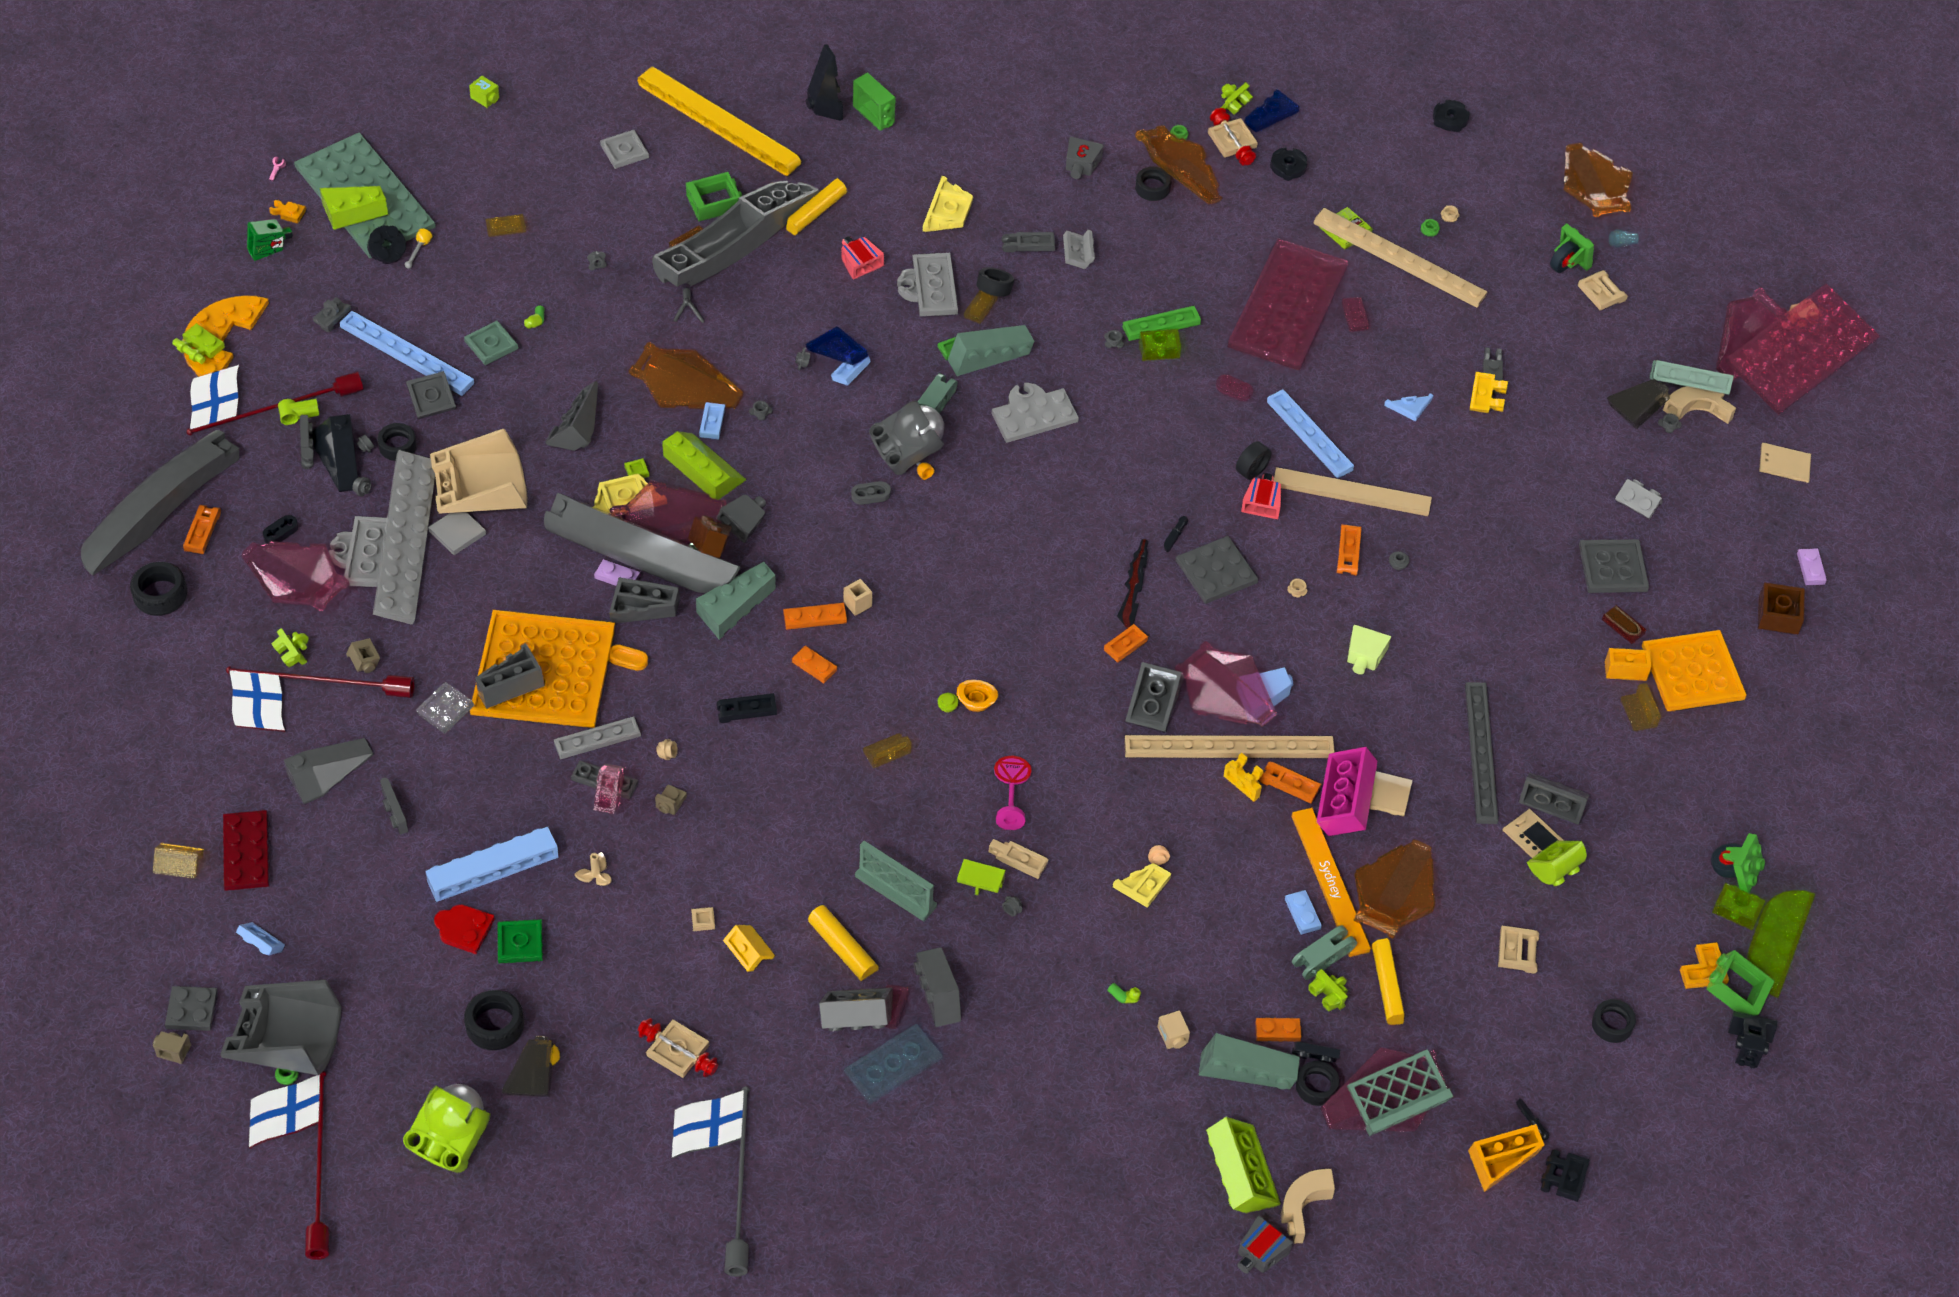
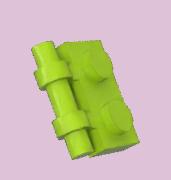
(202, 340)

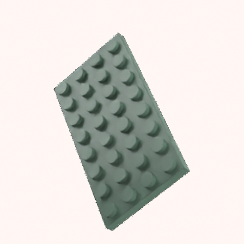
(356, 164)

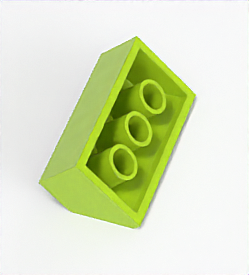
(701, 464)
(1242, 1165)

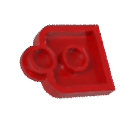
(463, 927)

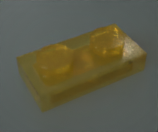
(505, 225)
(980, 307)

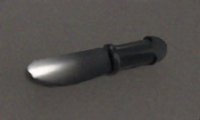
(1173, 536)
(1532, 1119)

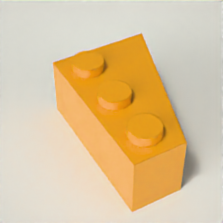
(1504, 1153)

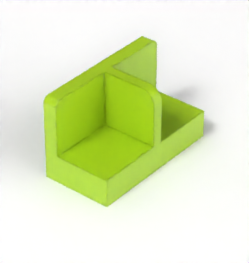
(981, 876)

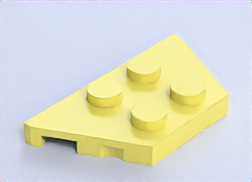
(948, 207)
(618, 491)

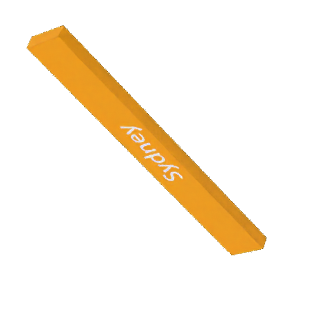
(1329, 878)

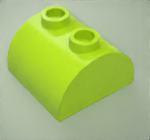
(1557, 861)

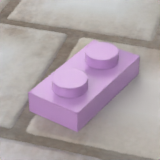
(1811, 566)
(610, 572)

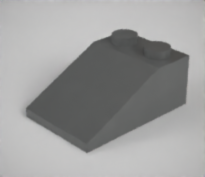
(1154, 697)

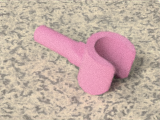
(276, 167)

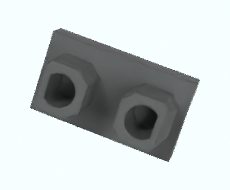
(331, 314)

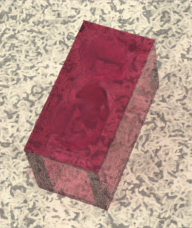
(609, 788)

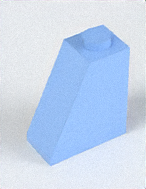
(1277, 684)

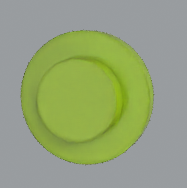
(947, 702)

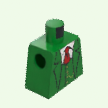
(266, 238)

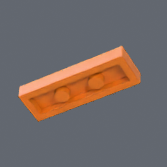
(815, 616)

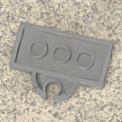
(930, 284)
(1033, 412)
(361, 551)

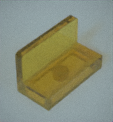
(1641, 709)
(887, 750)
(176, 860)

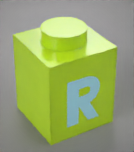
(484, 91)

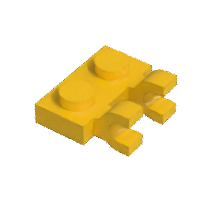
(1482, 393)
(1244, 781)

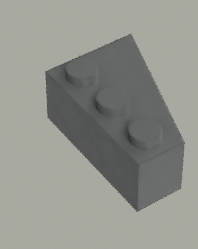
(643, 601)
(510, 679)
(939, 986)

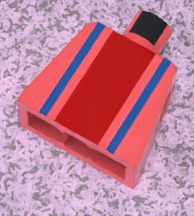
(861, 256)
(1263, 497)

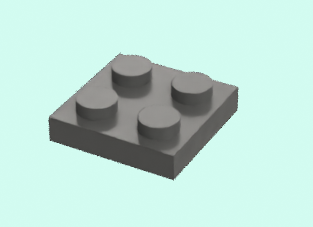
(431, 395)
(191, 1008)

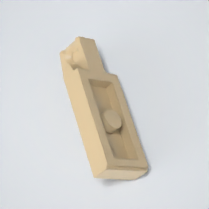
(1019, 857)

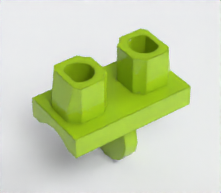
(1233, 95)
(293, 644)
(1332, 988)

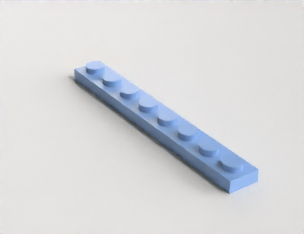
(405, 351)

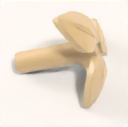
(598, 864)

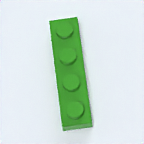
(1173, 319)

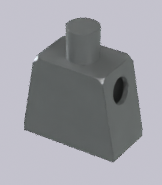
(743, 515)

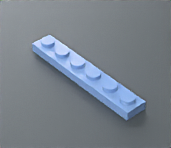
(1310, 433)

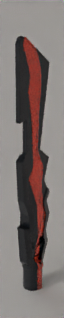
(1129, 608)

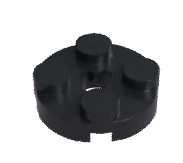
(1446, 122)
(1288, 171)
(389, 234)

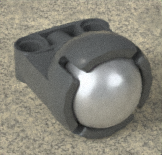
(908, 436)

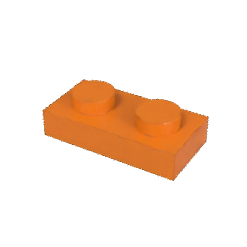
(1125, 643)
(814, 664)
(1278, 1029)

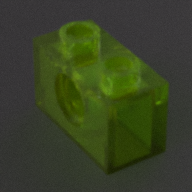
(1159, 344)
(1744, 915)

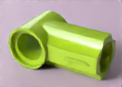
(291, 411)

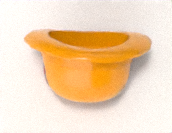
(977, 695)

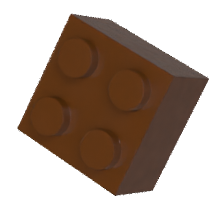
(1781, 608)

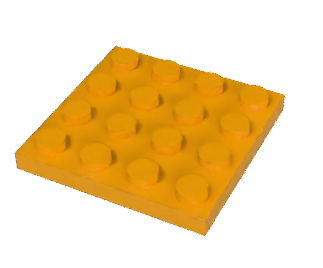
(1694, 670)

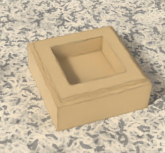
(703, 919)

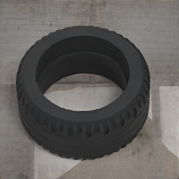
(163, 603)
(494, 1039)

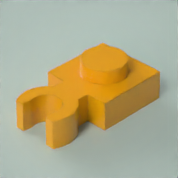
(290, 212)

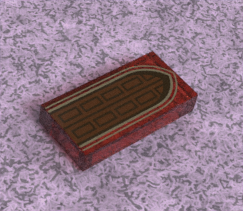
(1624, 624)

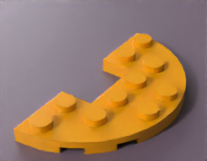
(219, 320)

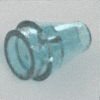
(1622, 238)

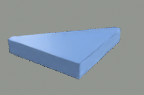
(1410, 406)

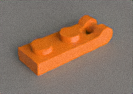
(201, 529)
(1349, 549)
(1290, 782)

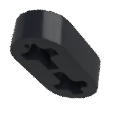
(280, 530)

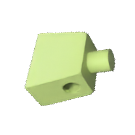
(1366, 648)

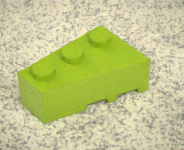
(353, 204)

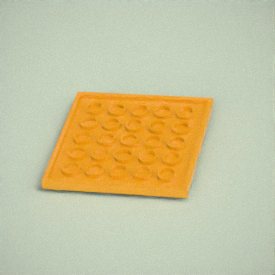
(571, 660)

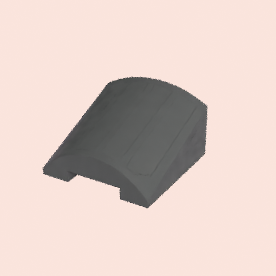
(286, 1026)

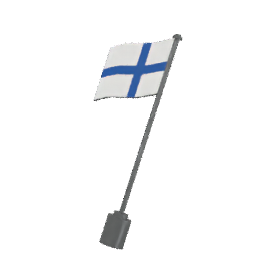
(710, 1126)

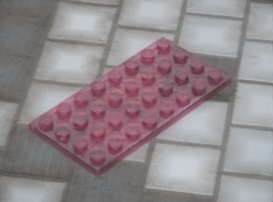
(1288, 304)
(1802, 348)

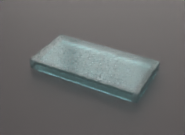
(893, 1063)

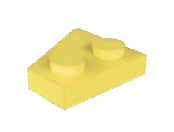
(1144, 884)

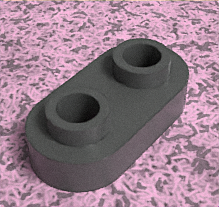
(868, 492)

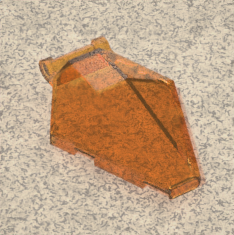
(1182, 161)
(1596, 180)
(683, 379)
(1396, 888)

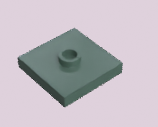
(491, 342)

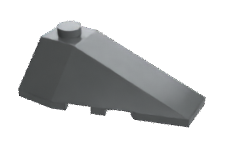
(577, 422)
(321, 768)

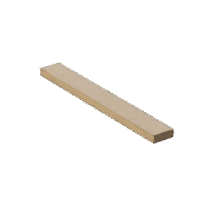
(1353, 491)

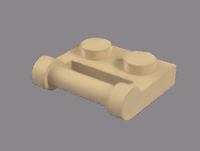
(1598, 293)
(1511, 949)

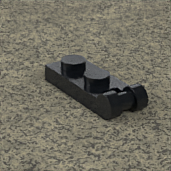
(746, 707)

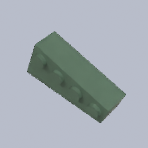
(988, 347)
(732, 601)
(1248, 1063)

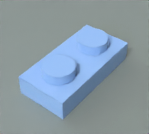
(847, 373)
(712, 420)
(1303, 912)
(264, 941)

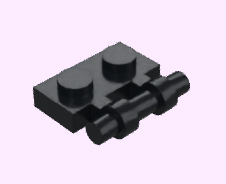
(1307, 1050)
(1572, 1175)

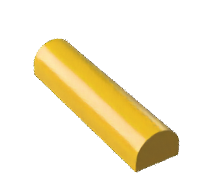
(816, 206)
(842, 942)
(1388, 981)

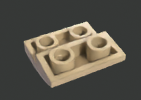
(1390, 793)

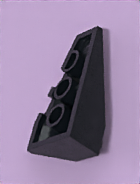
(823, 88)
(336, 448)

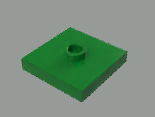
(520, 941)

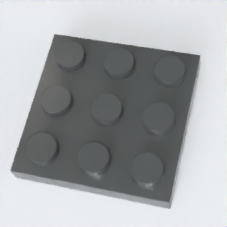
(1613, 566)
(1216, 569)

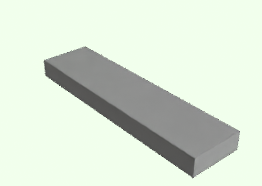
(597, 737)

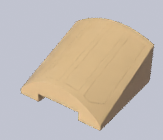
(479, 475)

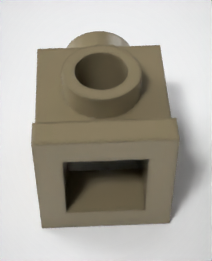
(363, 655)
(172, 1046)

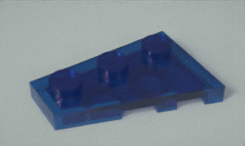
(1271, 112)
(838, 346)

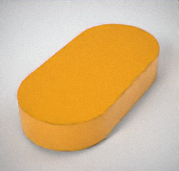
(628, 657)

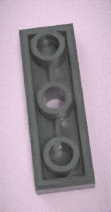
(588, 775)

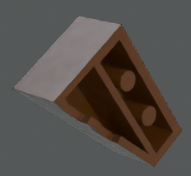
(709, 535)

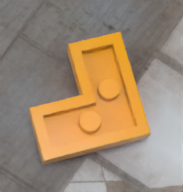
(1698, 974)

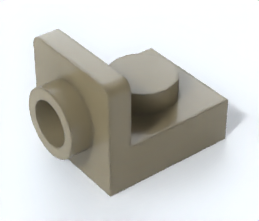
(670, 800)

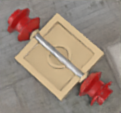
(1232, 137)
(677, 1048)

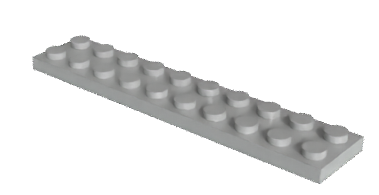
(405, 538)

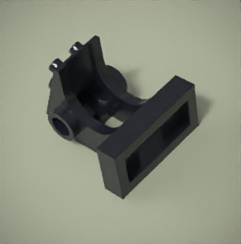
(1751, 1043)

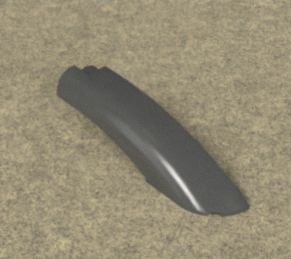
(733, 234)
(156, 499)
(637, 546)

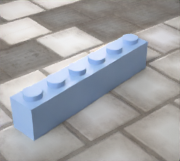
(491, 864)

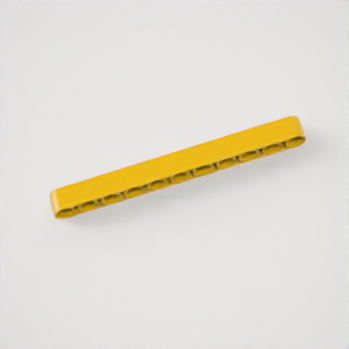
(719, 121)

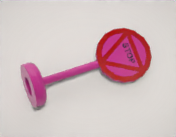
(1012, 771)

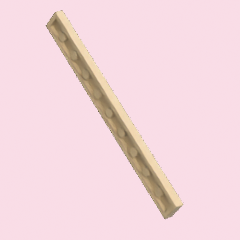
(1400, 257)
(1228, 746)

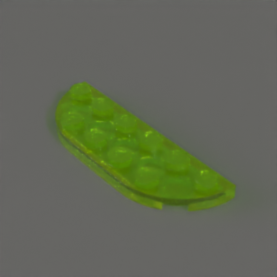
(1779, 934)

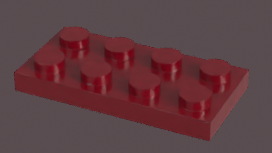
(245, 850)

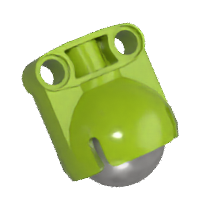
(448, 1126)

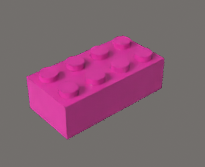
(1347, 791)

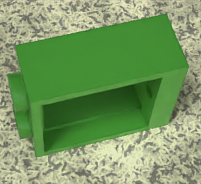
(866, 95)
(708, 185)
(1758, 979)

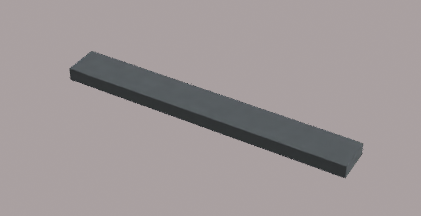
(1481, 753)

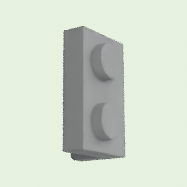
(1079, 249)
(1639, 498)

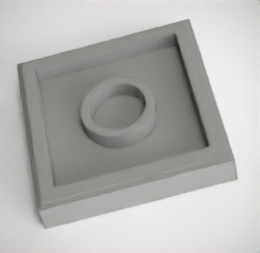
(624, 149)
(457, 531)

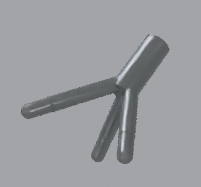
(687, 302)

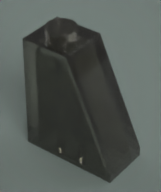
(1640, 401)
(532, 1070)

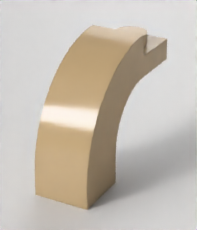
(1693, 398)
(1305, 1189)

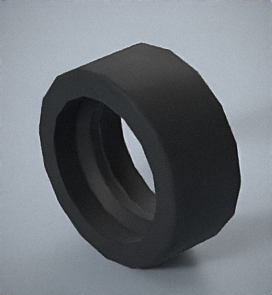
(1148, 193)
(995, 281)
(394, 430)
(1253, 460)
(1609, 1034)
(1321, 1068)

